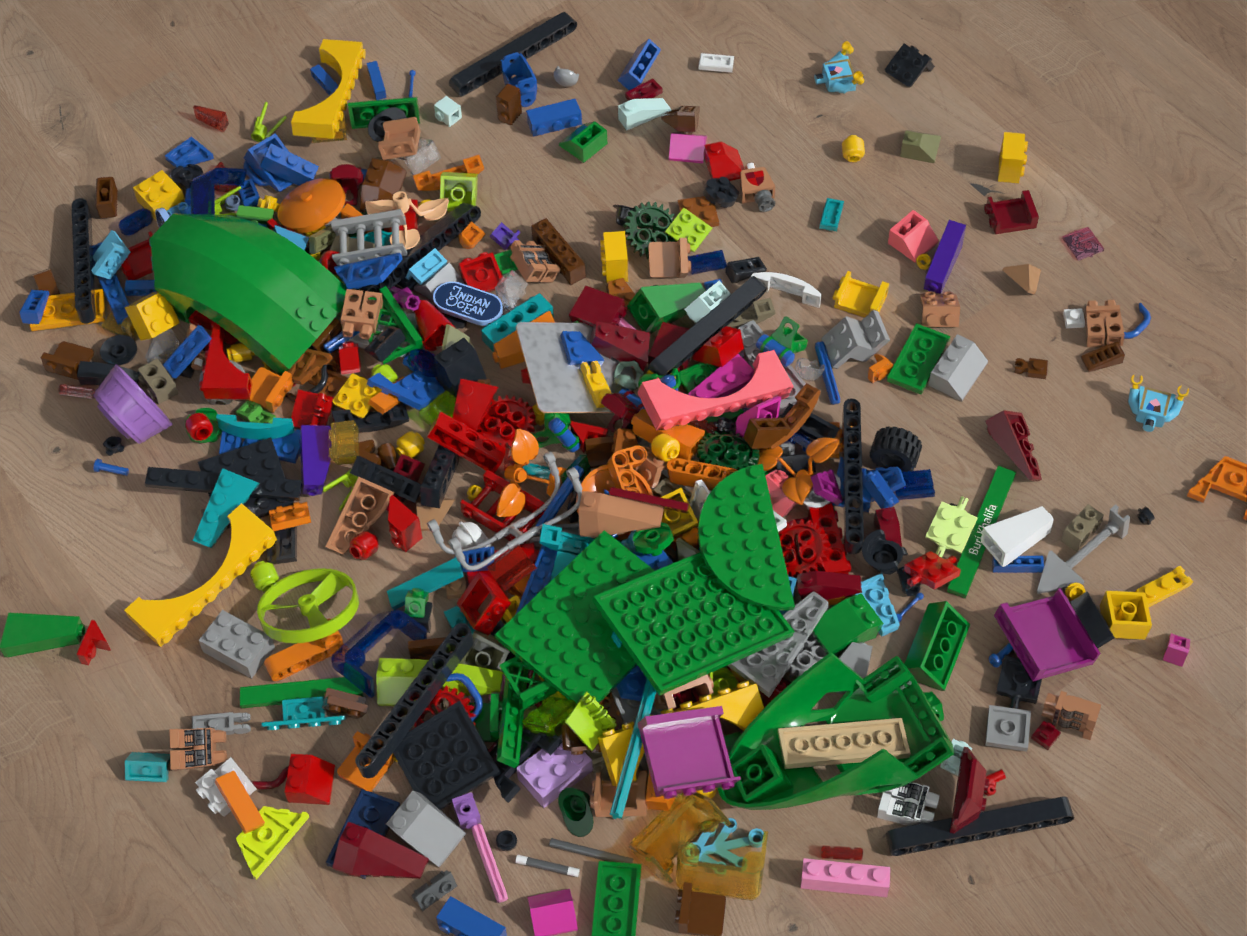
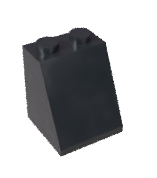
(458, 363)

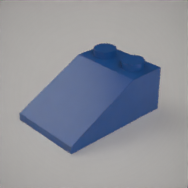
(255, 156)

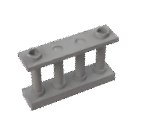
(366, 223)

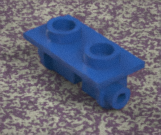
(880, 490)

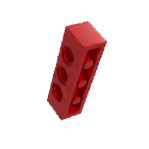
(466, 442)
(827, 516)

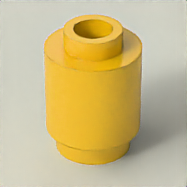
(239, 353)

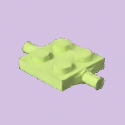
(951, 527)

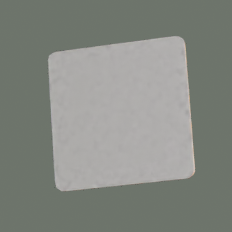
(555, 382)

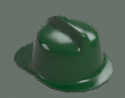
(576, 811)

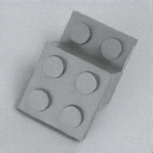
(855, 339)

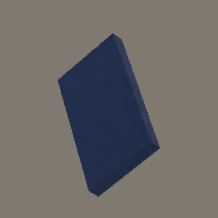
(369, 812)

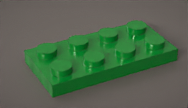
(918, 358)
(694, 376)
(616, 899)

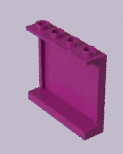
(1047, 636)
(686, 752)

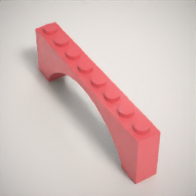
(670, 408)

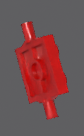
(931, 570)

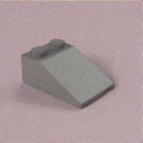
(426, 828)

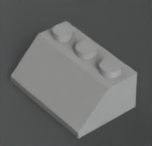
(958, 368)

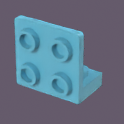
(110, 256)

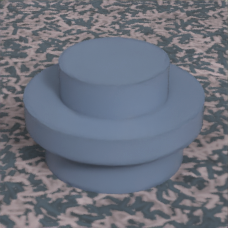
(232, 203)

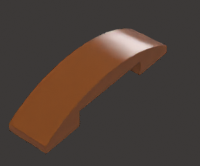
(796, 417)

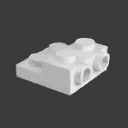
(209, 789)

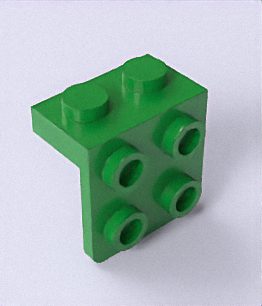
(489, 719)

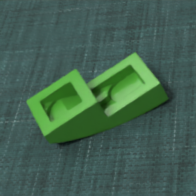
(254, 413)

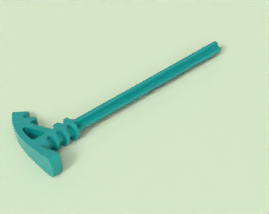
(633, 749)

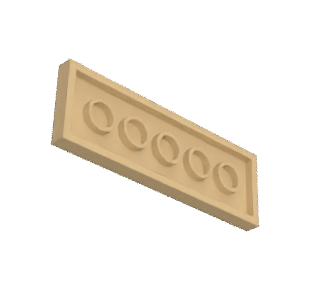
(842, 742)

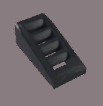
(736, 275)

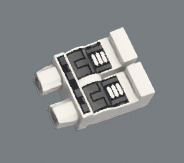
(907, 804)

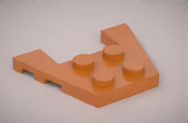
(1227, 477)

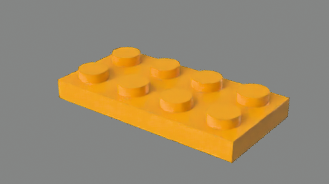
(61, 311)

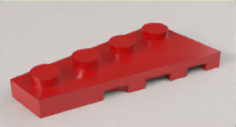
(472, 402)

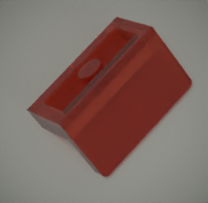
(511, 568)

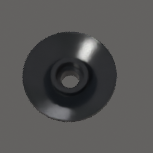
(115, 345)

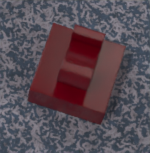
(1046, 735)

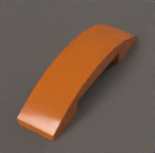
(429, 182)

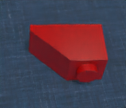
(349, 358)

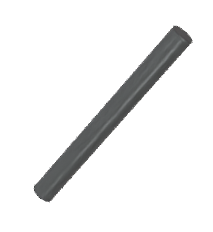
(589, 851)

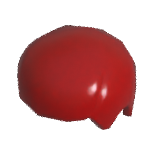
(328, 262)

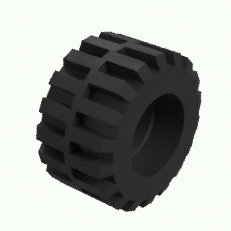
(895, 449)

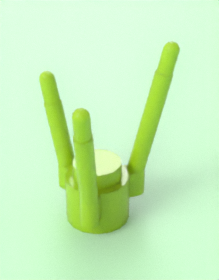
(260, 131)
(221, 200)
(348, 480)

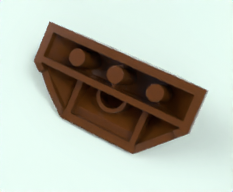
(683, 119)
(382, 181)

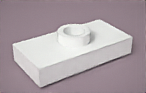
(716, 62)

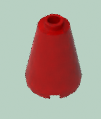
(430, 325)

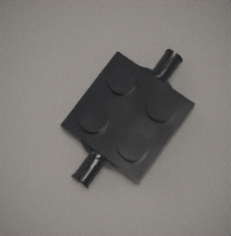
(1016, 683)

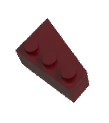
(621, 343)

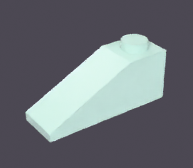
(641, 111)
(707, 301)

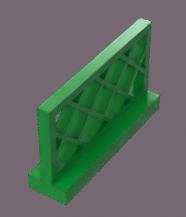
(400, 321)
(533, 694)

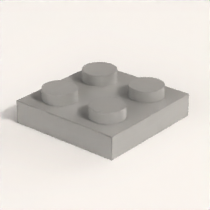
(1008, 728)

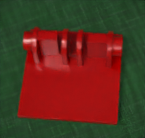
(311, 409)

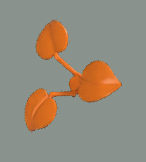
(523, 449)
(800, 484)

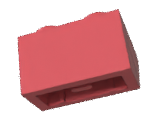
(912, 236)
(779, 501)

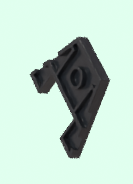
(529, 743)

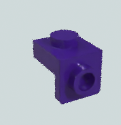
(504, 236)

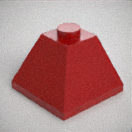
(723, 161)

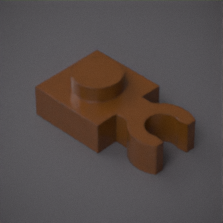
(1034, 368)

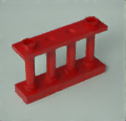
(496, 483)

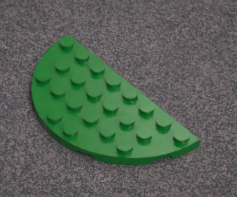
(743, 541)

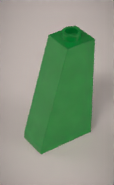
(39, 632)

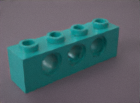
(507, 323)

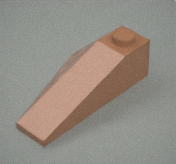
(360, 512)
(615, 515)

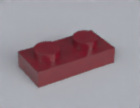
(645, 91)

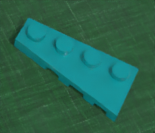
(227, 496)

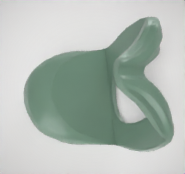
(625, 380)

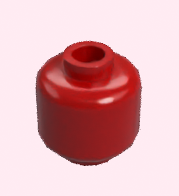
(199, 426)
(363, 545)

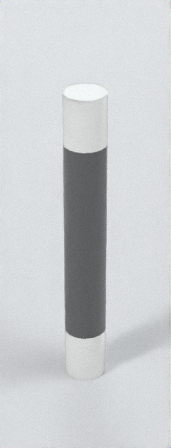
(547, 865)

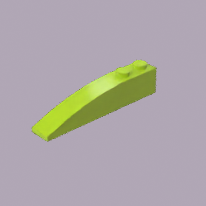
(396, 676)

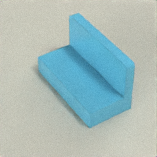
(426, 266)

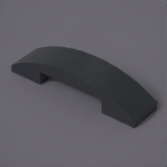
(374, 420)
(386, 478)

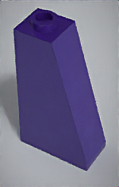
(945, 257)
(314, 458)

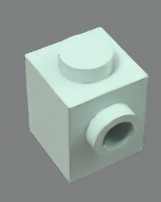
(447, 111)

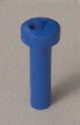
(98, 465)
(996, 659)

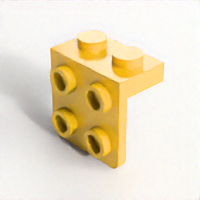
(356, 396)

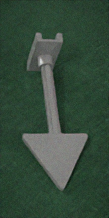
(1060, 574)

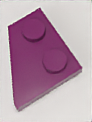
(827, 487)

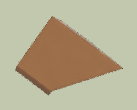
(1024, 275)
(429, 513)

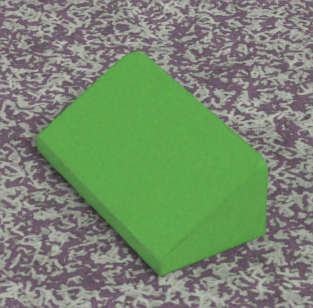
(255, 214)

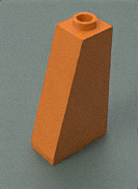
(509, 351)
(687, 435)

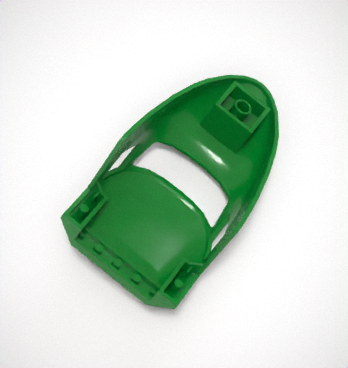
(882, 695)

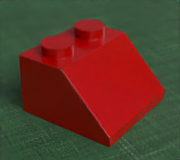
(721, 347)
(403, 525)
(309, 780)

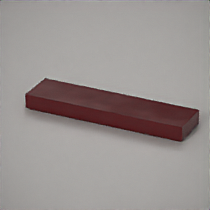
(666, 503)

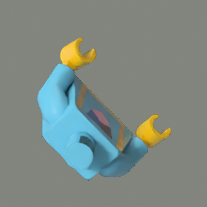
(838, 72)
(1154, 406)

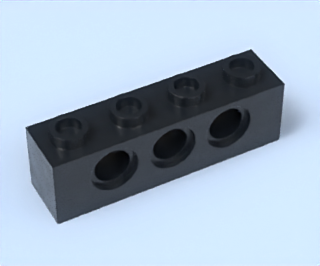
(438, 477)

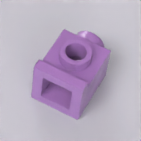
(461, 805)

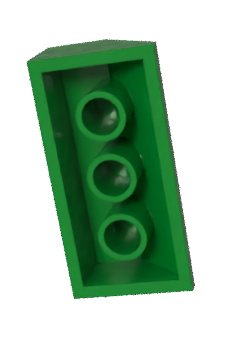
(364, 111)
(937, 645)

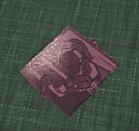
(1083, 243)

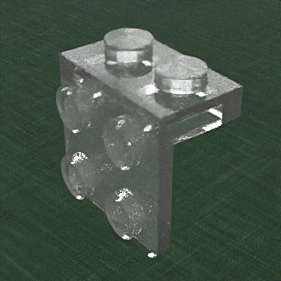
(426, 155)

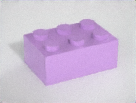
(549, 775)

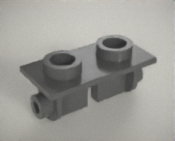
(439, 887)

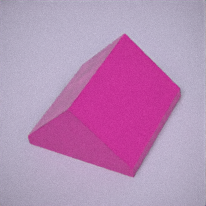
(687, 147)
(552, 913)

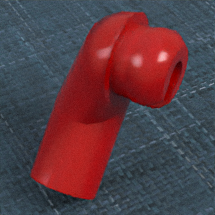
(993, 779)

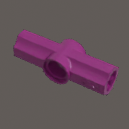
(405, 298)

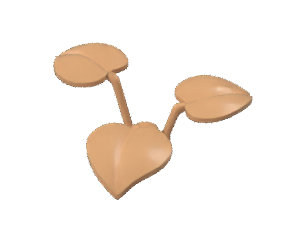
(430, 210)

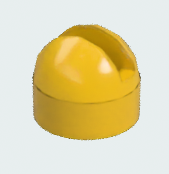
(927, 260)
(477, 489)

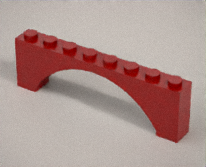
(221, 377)

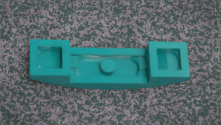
(257, 431)
(562, 541)

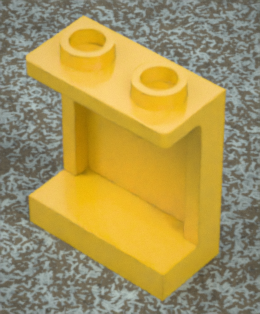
(859, 296)

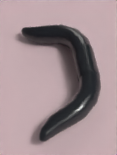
(324, 377)

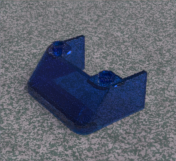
(202, 187)
(351, 655)

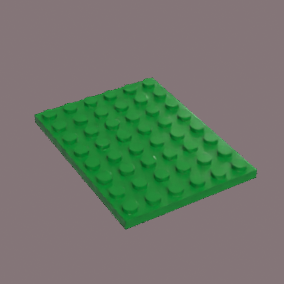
(686, 623)
(565, 633)

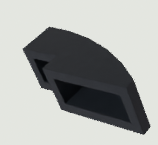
(94, 373)
(815, 426)
(1092, 619)

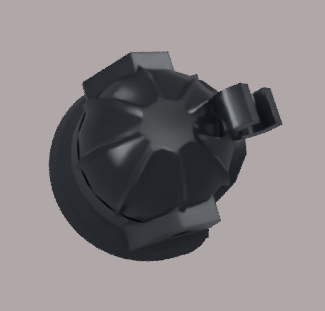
(881, 553)

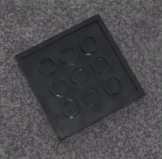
(251, 460)
(446, 757)

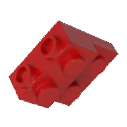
(481, 272)

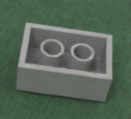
(236, 644)

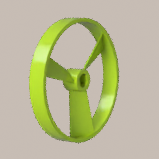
(320, 627)

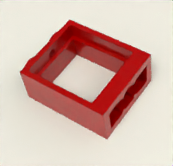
(471, 602)

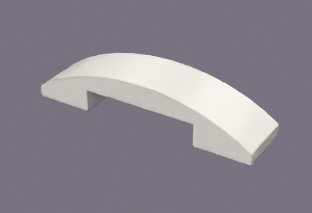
(791, 285)

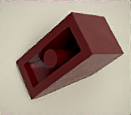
(887, 520)

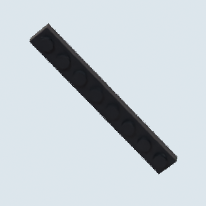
(205, 482)

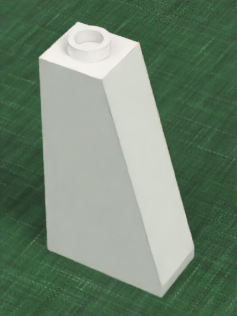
(1016, 534)

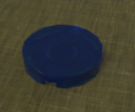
(422, 361)

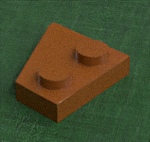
(309, 365)

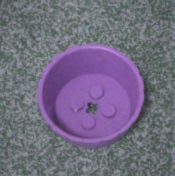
(129, 407)

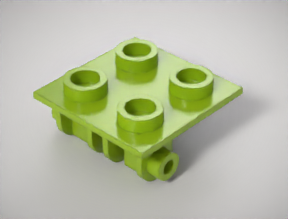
(690, 227)
(589, 720)

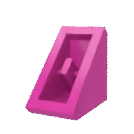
(1176, 650)

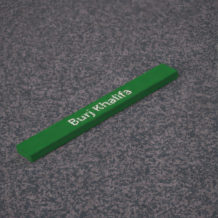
(987, 515)

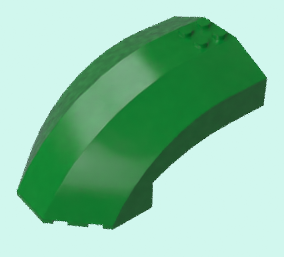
(247, 283)

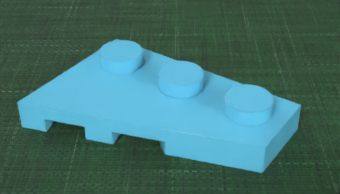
(878, 598)

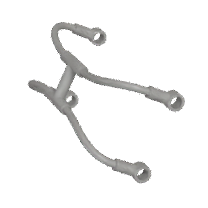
(512, 529)

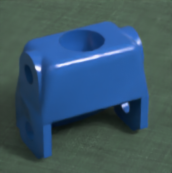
(523, 79)

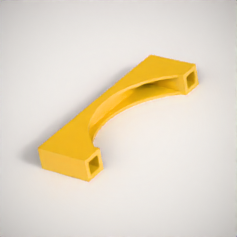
(324, 118)
(166, 617)
(739, 708)

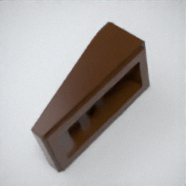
(1114, 352)

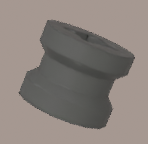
(764, 200)

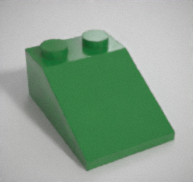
(847, 623)

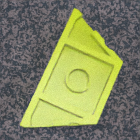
(266, 842)

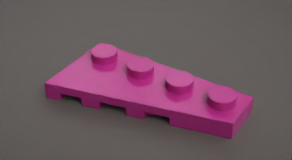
(725, 379)

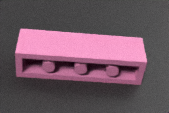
(845, 877)

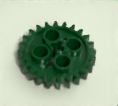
(652, 215)
(727, 451)

